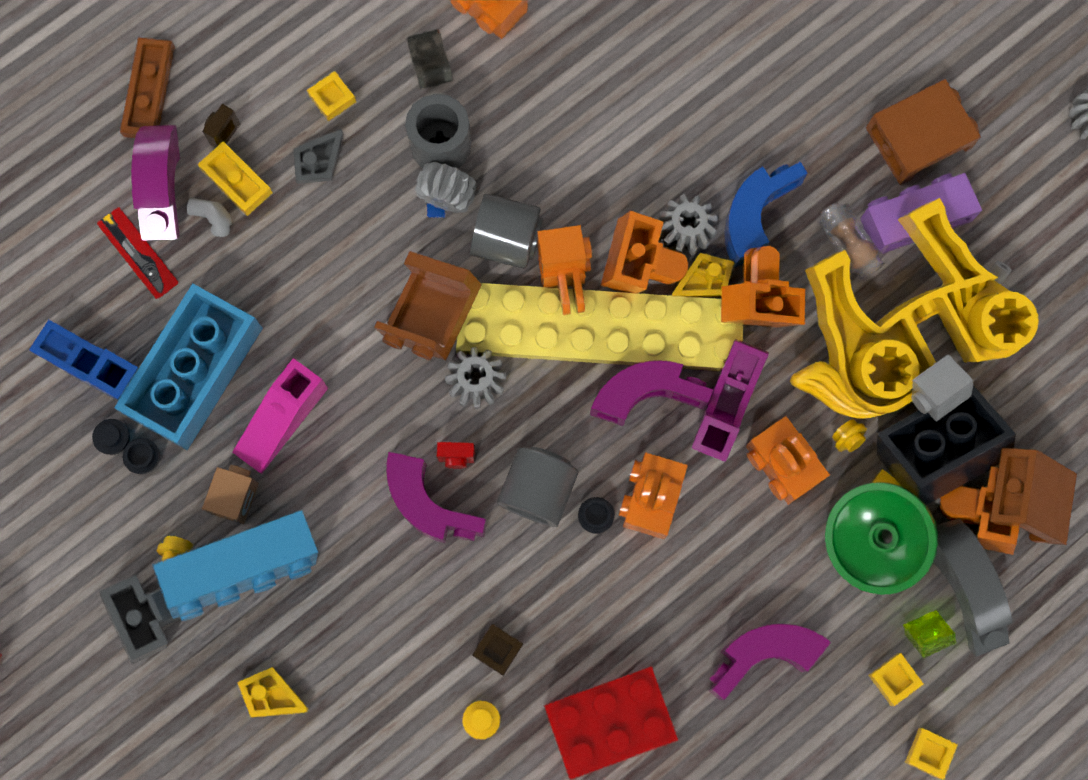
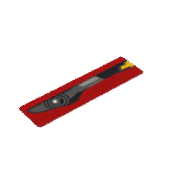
(137, 253)

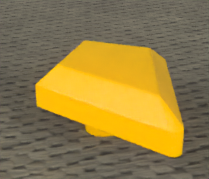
(705, 277)
(270, 695)

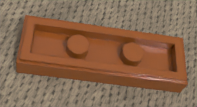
(147, 85)

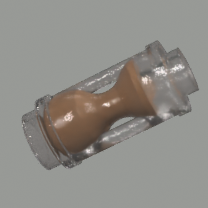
(840, 223)

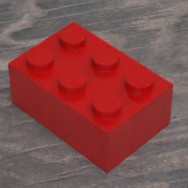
(610, 723)

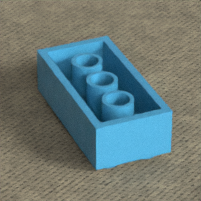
(189, 366)
(236, 565)

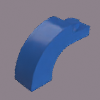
(743, 220)
(83, 360)

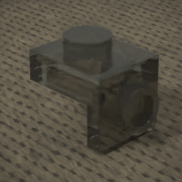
(429, 59)

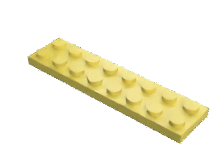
(611, 330)

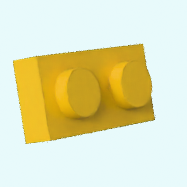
(235, 178)

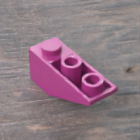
(279, 415)

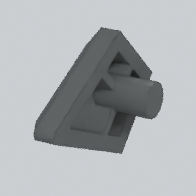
(318, 158)

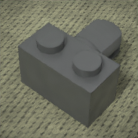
(137, 617)

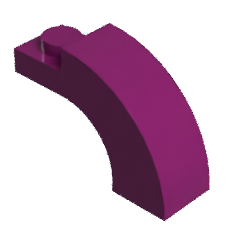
(153, 181)
(644, 382)
(729, 400)
(408, 491)
(778, 641)

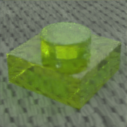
(929, 634)

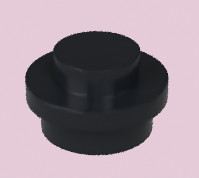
(111, 436)
(141, 456)
(596, 515)

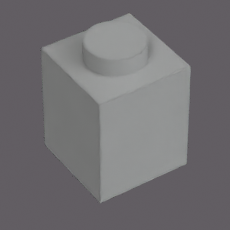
(941, 388)

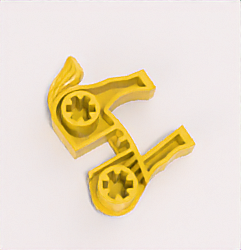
(876, 362)

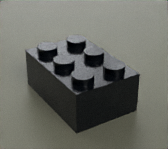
(945, 453)

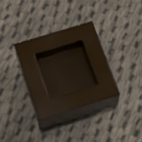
(220, 126)
(497, 649)

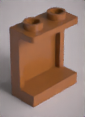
(922, 130)
(430, 307)
(1034, 495)

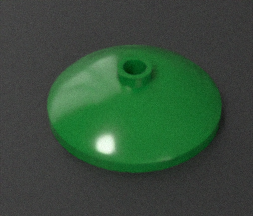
(857, 544)

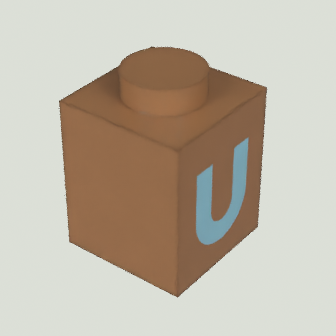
(231, 494)

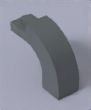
(975, 586)

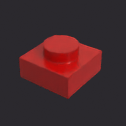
(456, 454)

